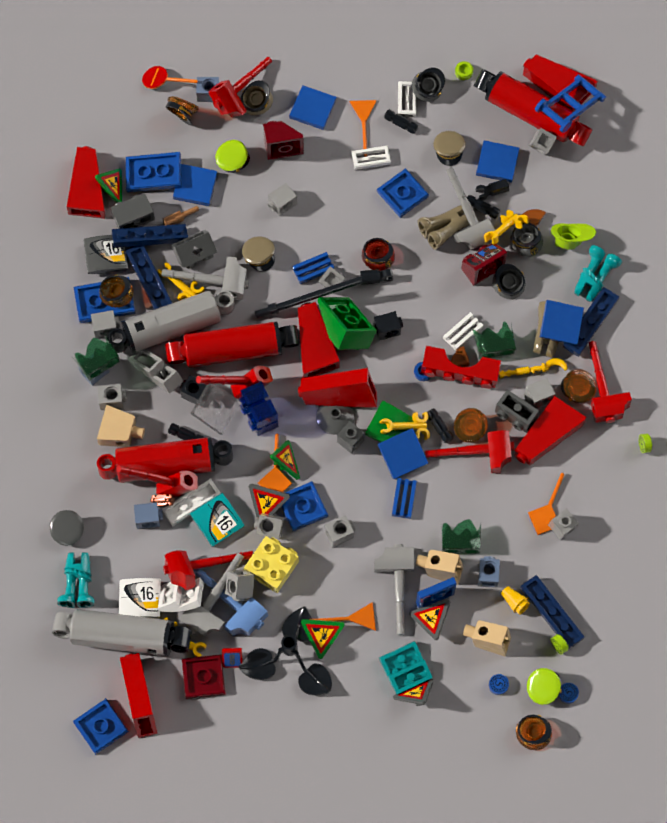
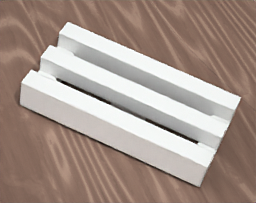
(406, 112)
(357, 161)
(479, 326)

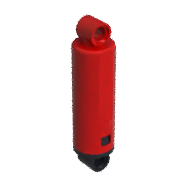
(521, 102)
(232, 344)
(167, 458)

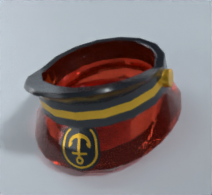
(378, 254)

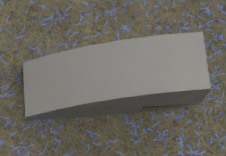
(156, 370)

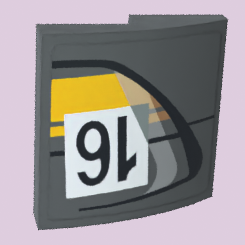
(102, 255)

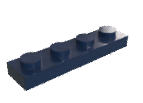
(148, 235)
(148, 277)
(593, 319)
(552, 611)

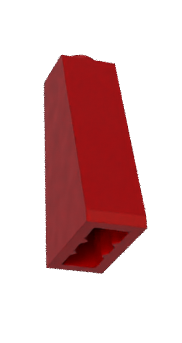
(554, 78)
(85, 192)
(316, 348)
(344, 388)
(549, 430)
(138, 695)

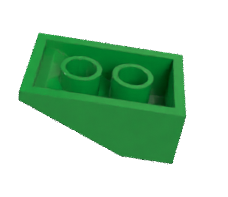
(346, 323)

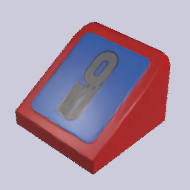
(231, 657)

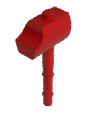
(225, 95)
(237, 383)
(607, 406)
(498, 447)
(176, 484)
(181, 568)

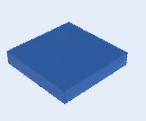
(312, 107)
(497, 161)
(196, 185)
(402, 193)
(561, 322)
(402, 453)
(303, 507)
(436, 593)
(100, 726)

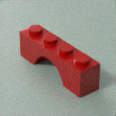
(437, 364)

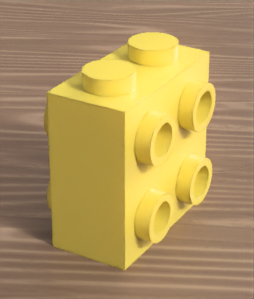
(272, 563)

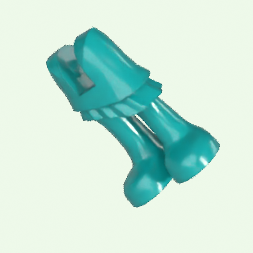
(587, 276)
(81, 572)

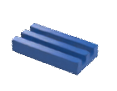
(327, 261)
(406, 482)

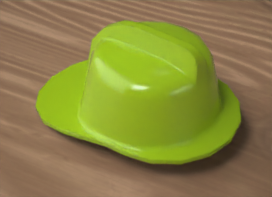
(572, 235)

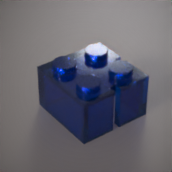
(260, 413)

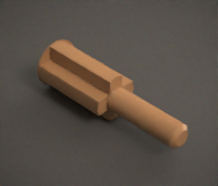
(178, 217)

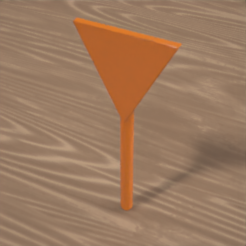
(363, 109)
(363, 617)

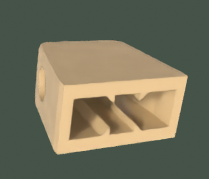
(118, 428)
(441, 565)
(489, 637)

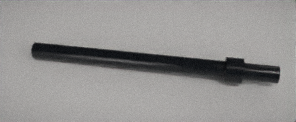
(275, 308)

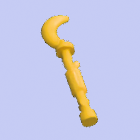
(526, 370)

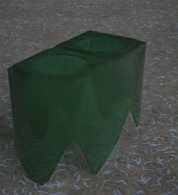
(495, 344)
(98, 358)
(462, 538)

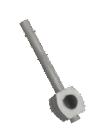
(473, 235)
(232, 281)
(397, 560)
(200, 618)

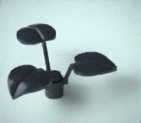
(260, 664)

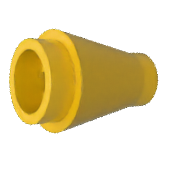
(516, 601)

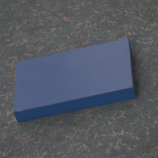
(153, 172)
(89, 302)

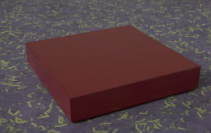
(203, 676)

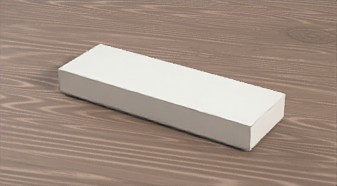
(190, 502)

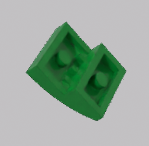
(390, 412)

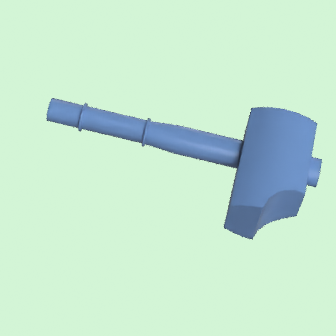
(247, 616)

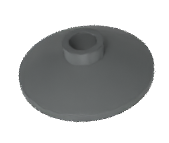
(334, 424)

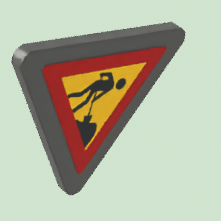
(266, 499)
(432, 617)
(416, 694)

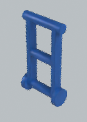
(565, 124)

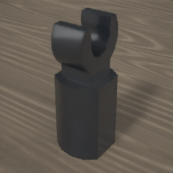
(493, 188)
(376, 276)

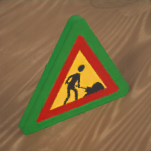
(112, 183)
(285, 459)
(322, 634)

